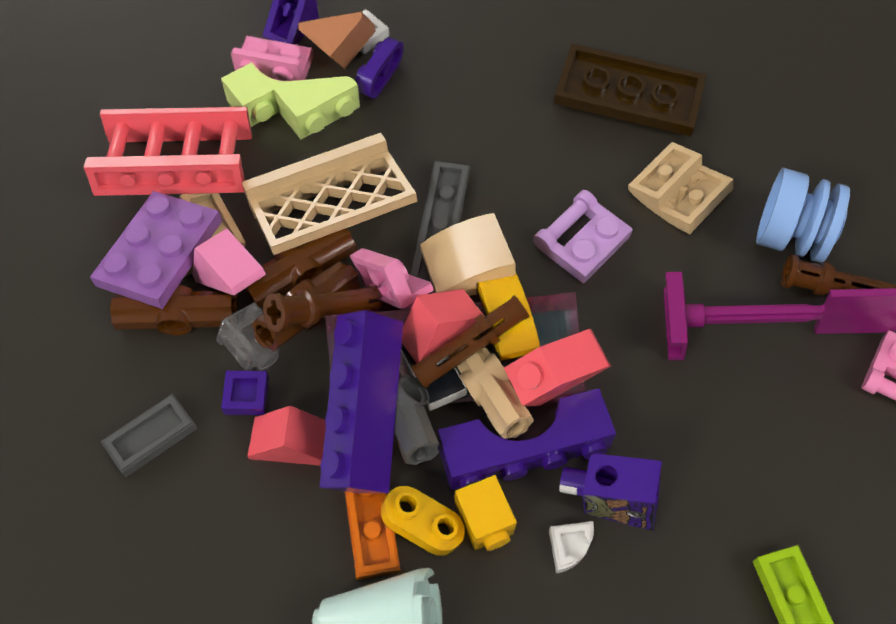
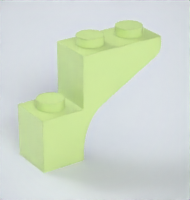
(302, 103)

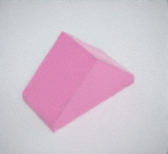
(225, 264)

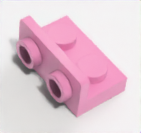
(274, 58)
(390, 278)

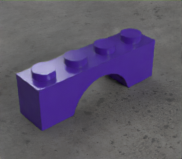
(476, 453)

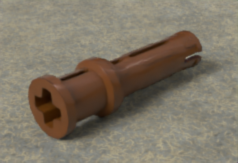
(824, 277)
(308, 307)

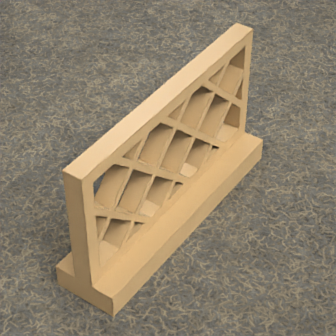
(324, 177)

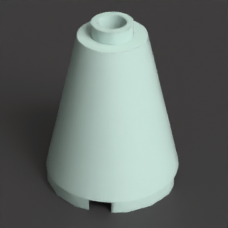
(390, 601)

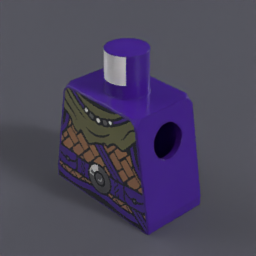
(617, 488)

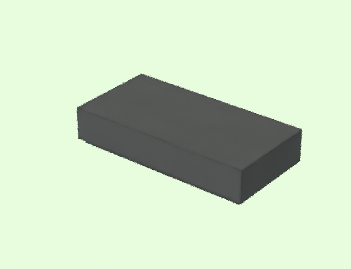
(148, 435)

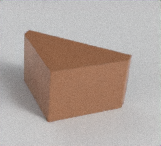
(339, 35)

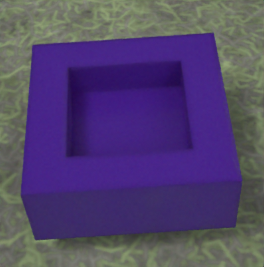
(245, 392)

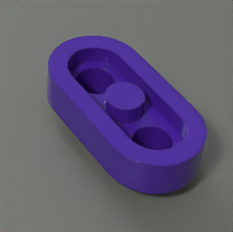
(379, 69)

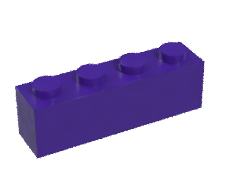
(362, 403)

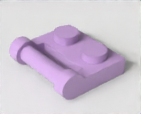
(591, 245)

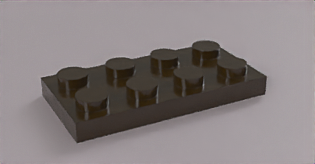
(630, 89)

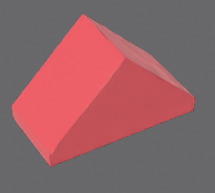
(436, 320)
(288, 437)

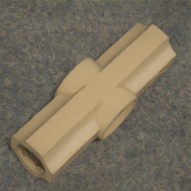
(493, 390)

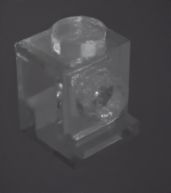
(239, 339)

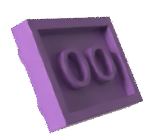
(156, 249)

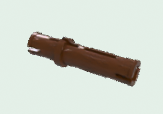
(428, 370)

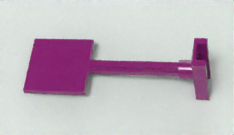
(841, 313)

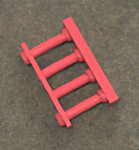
(171, 173)

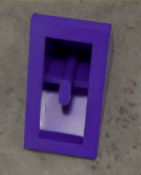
(284, 19)

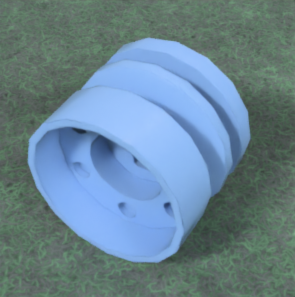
(811, 218)

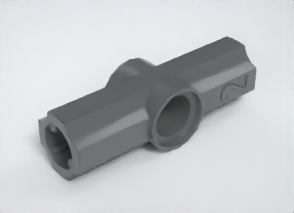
(412, 425)

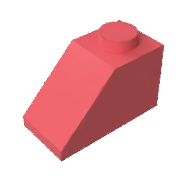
(556, 368)

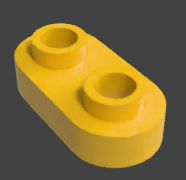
(422, 523)

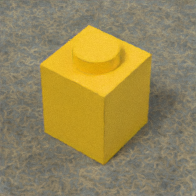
(485, 514)

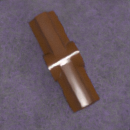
(301, 263)
(336, 278)
(180, 314)

